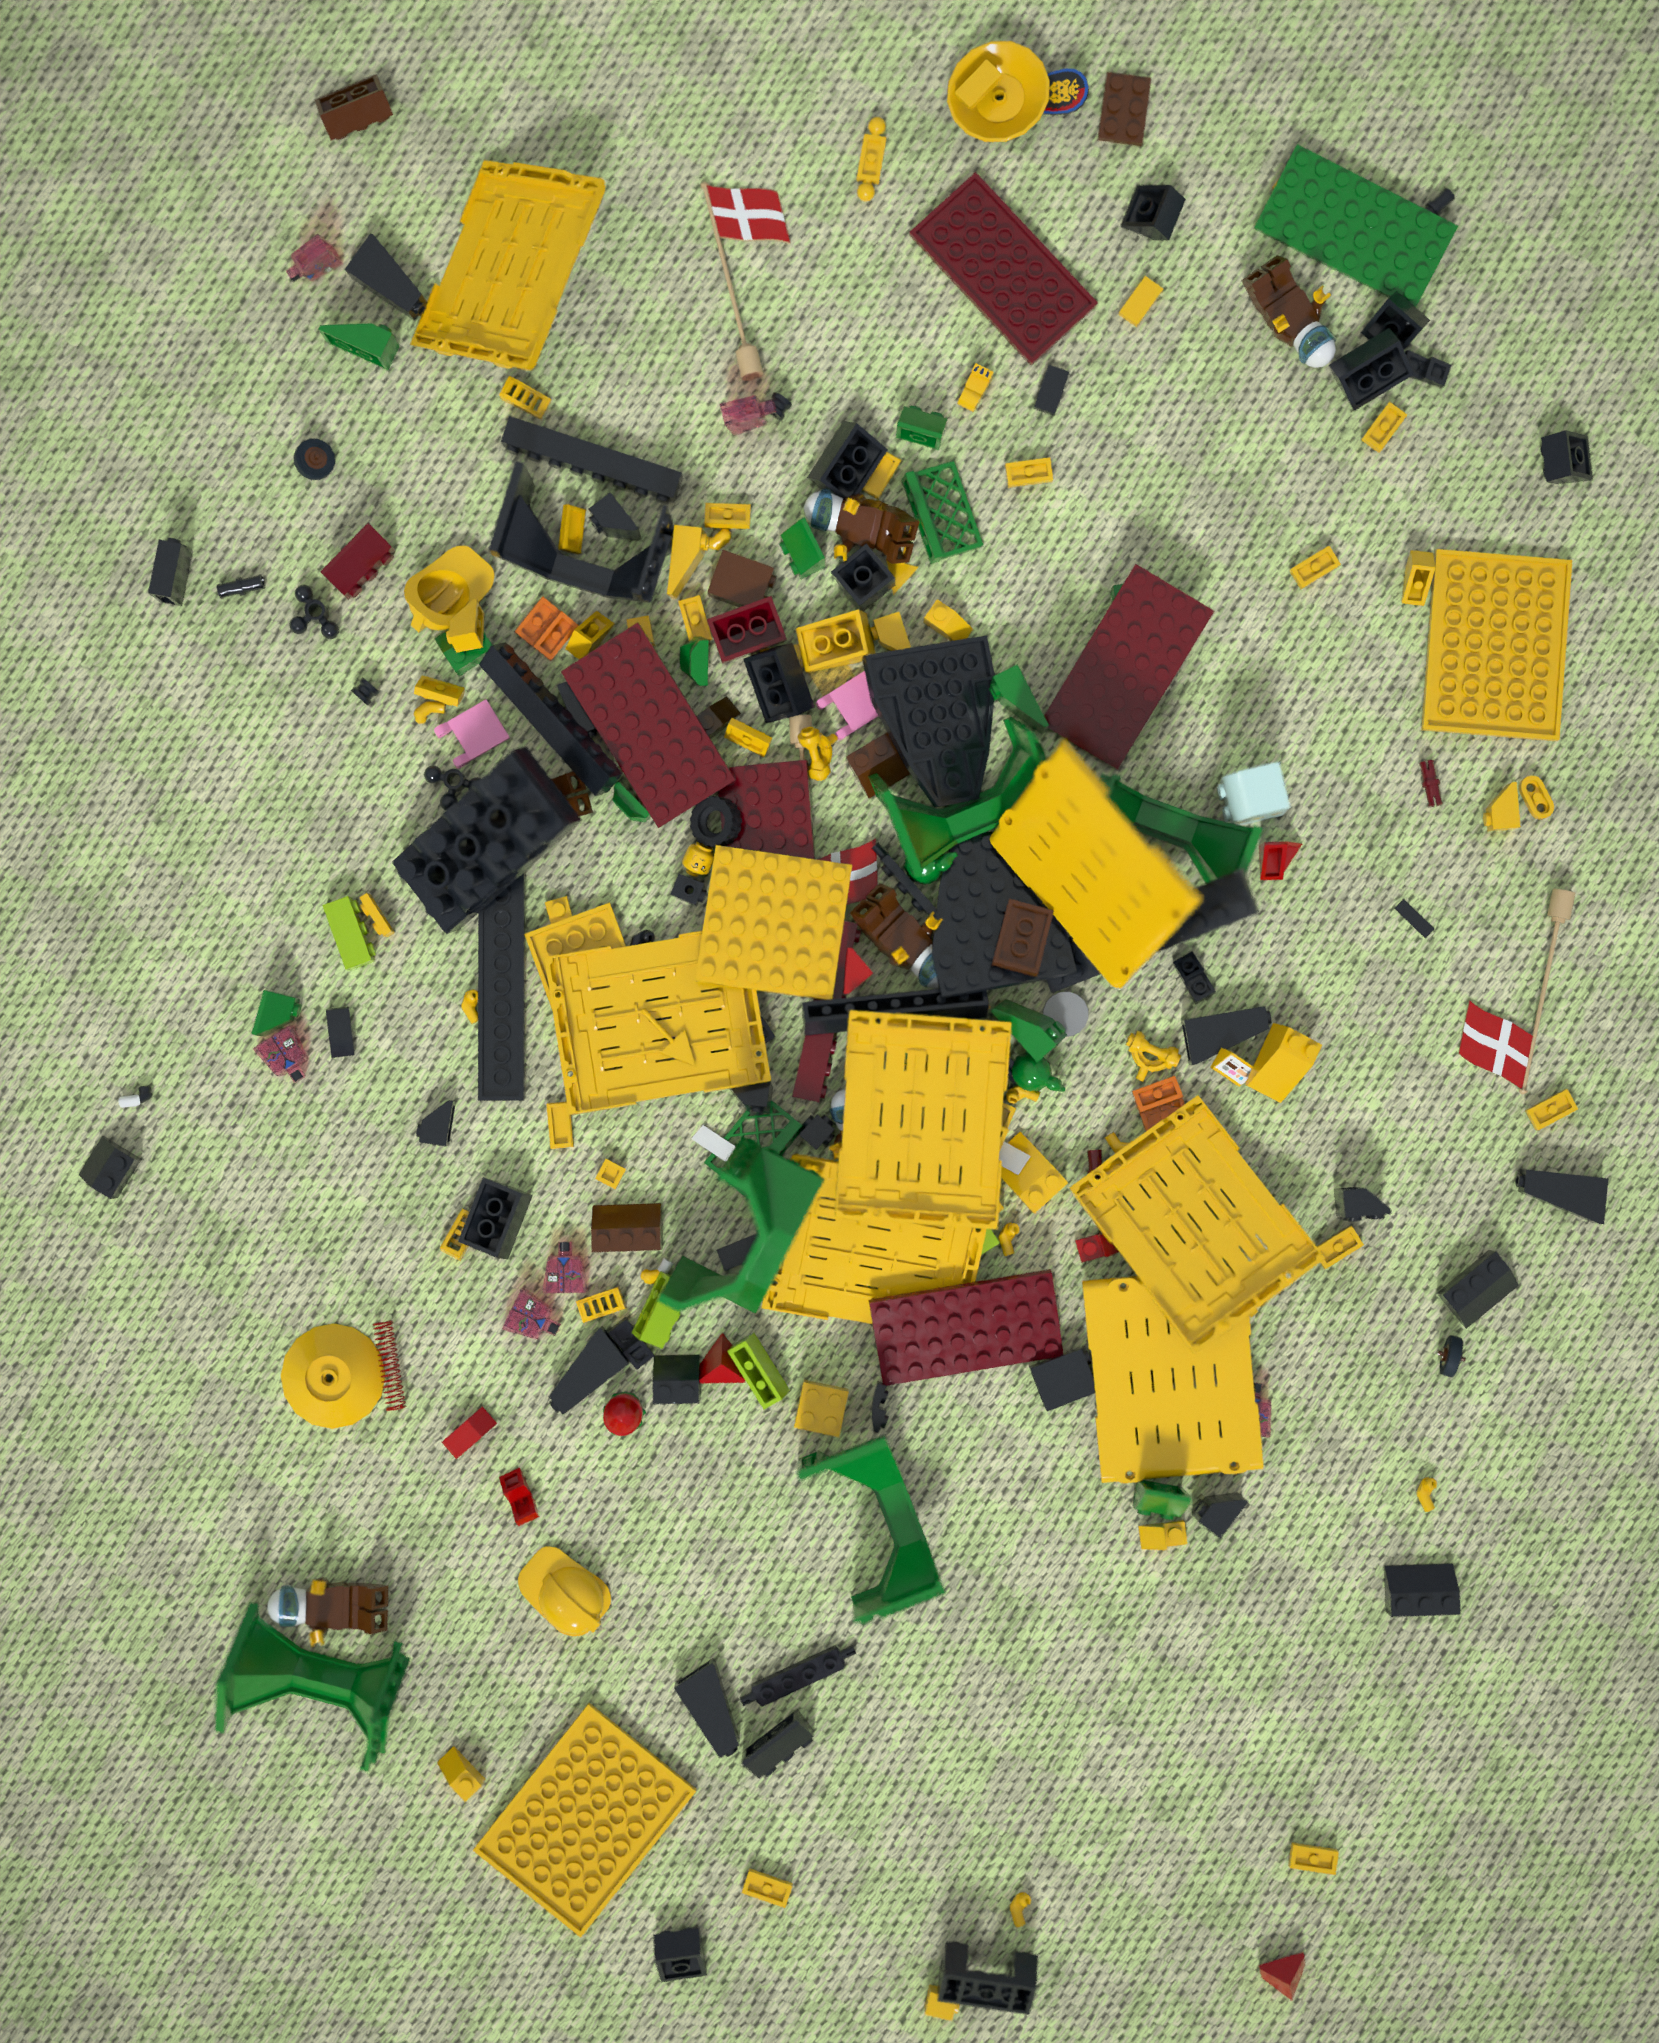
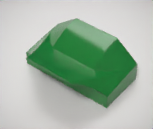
(695, 660)
(629, 805)

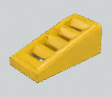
(504, 395)
(449, 1238)
(618, 1298)

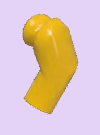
(720, 539)
(426, 708)
(469, 1005)
(1115, 1143)
(1006, 1236)
(1424, 1491)
(1016, 1907)

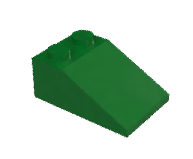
(365, 341)
(1017, 697)
(1030, 1028)
(1160, 1498)

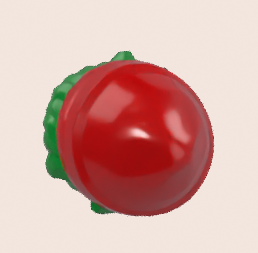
(623, 1414)

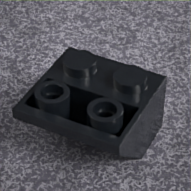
(1357, 1202)

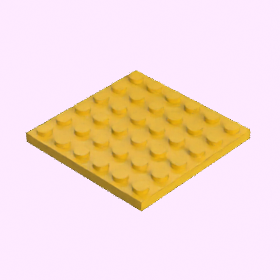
(773, 923)

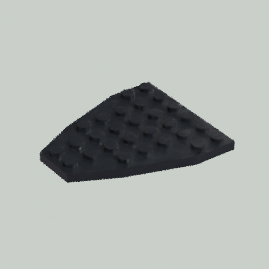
(937, 713)
(973, 908)

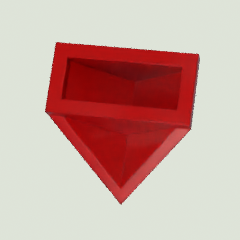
(1275, 858)
(855, 971)
(718, 1364)
(1284, 1973)

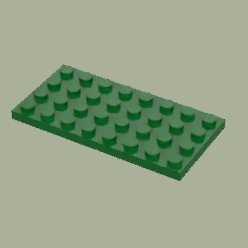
(1355, 226)

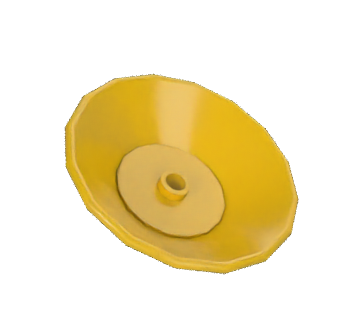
(1023, 86)
(355, 1372)

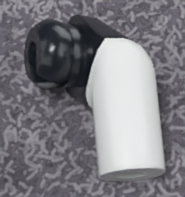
(135, 1100)

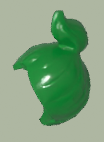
(933, 869)
(1034, 1075)

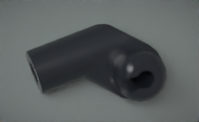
(642, 937)

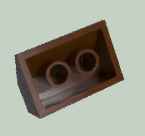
(353, 107)
(880, 758)
(626, 1227)

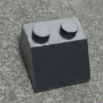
(1153, 211)
(1400, 317)
(1566, 458)
(612, 520)
(863, 578)
(109, 1168)
(676, 1379)
(1219, 1511)
(679, 1954)

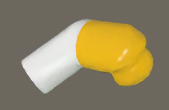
(650, 1276)

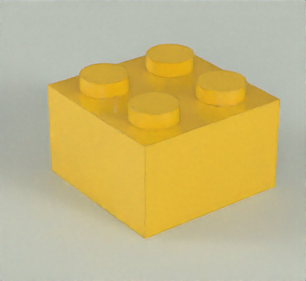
(821, 1408)

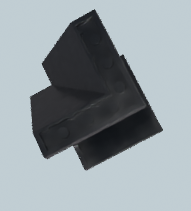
(526, 544)

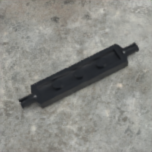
(904, 883)
(798, 1675)

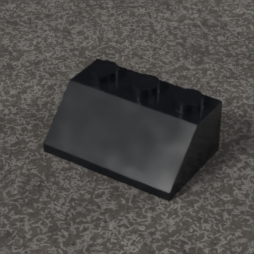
(1371, 369)
(847, 461)
(779, 683)
(495, 1218)
(1478, 1288)
(1421, 1590)
(777, 1745)

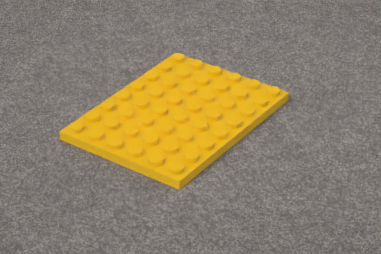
(1496, 645)
(584, 1820)

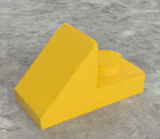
(1162, 1535)

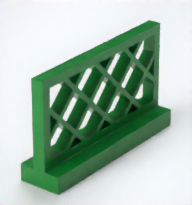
(922, 512)
(779, 1144)

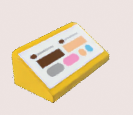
(1231, 1067)

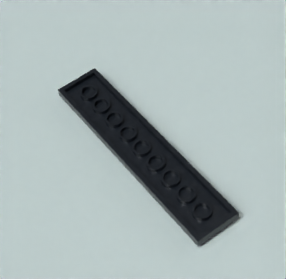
(1222, 903)
(502, 996)

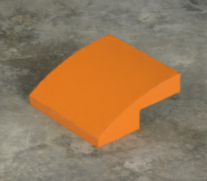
(546, 628)
(1158, 1101)

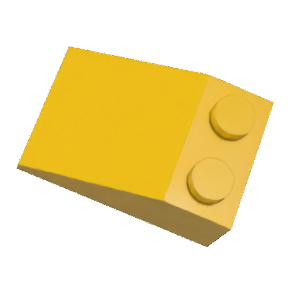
(686, 554)
(835, 641)
(1282, 1062)
(1037, 1179)

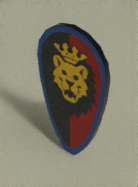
(1066, 92)

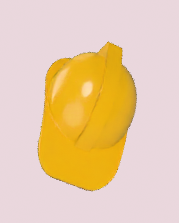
(447, 587)
(564, 1592)

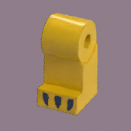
(975, 387)

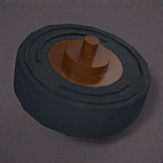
(314, 459)
(1451, 1356)

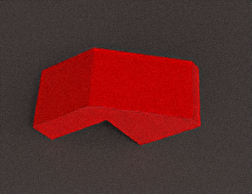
(469, 1432)
(519, 1496)

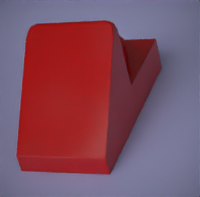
(1094, 1247)

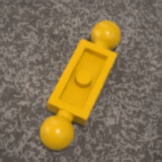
(871, 159)

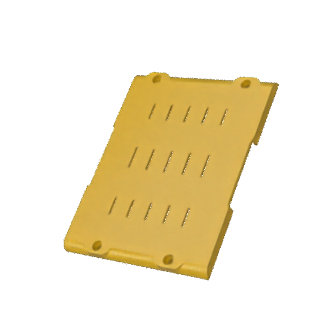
(510, 264)
(1092, 867)
(641, 1077)
(974, 1149)
(1169, 1276)
(837, 1293)
(1120, 1411)

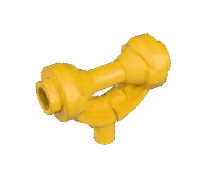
(820, 761)
(1138, 1044)

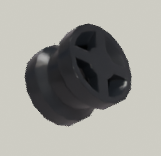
(781, 404)
(365, 691)

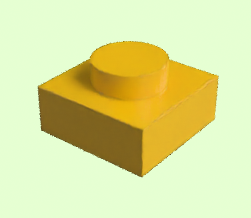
(558, 909)
(610, 1173)

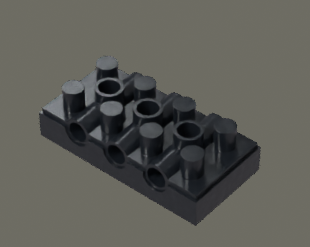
(486, 840)

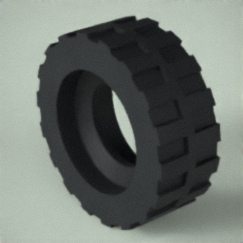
(732, 821)

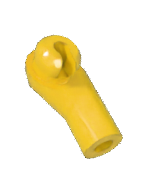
(1017, 1093)

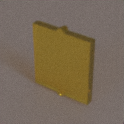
(831, 678)

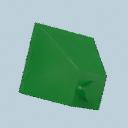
(275, 1012)

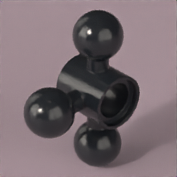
(300, 624)
(434, 774)

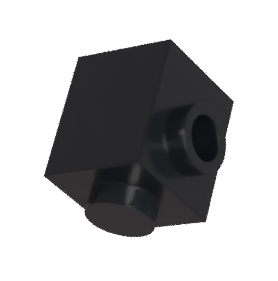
(680, 888)
(817, 1130)

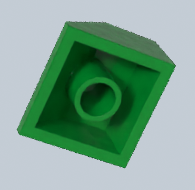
(921, 427)
(802, 549)
(465, 660)

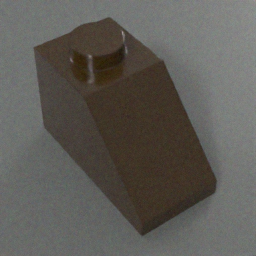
(718, 716)

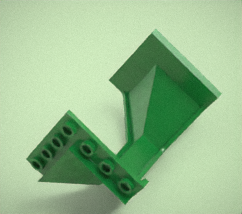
(931, 831)
(1212, 844)
(779, 1199)
(911, 1570)
(270, 1665)

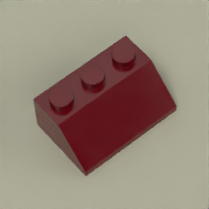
(358, 562)
(746, 630)

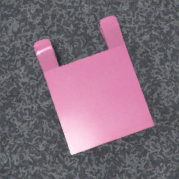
(853, 703)
(476, 731)

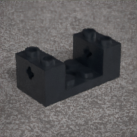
(983, 1989)

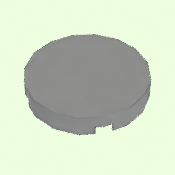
(1068, 1010)

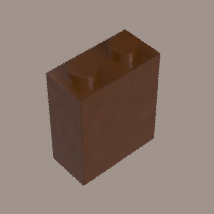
(740, 580)

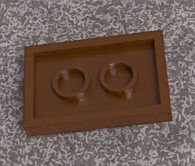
(1124, 109)
(1022, 937)

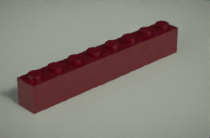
(818, 1047)

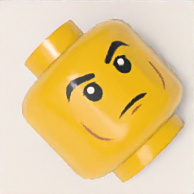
(698, 859)

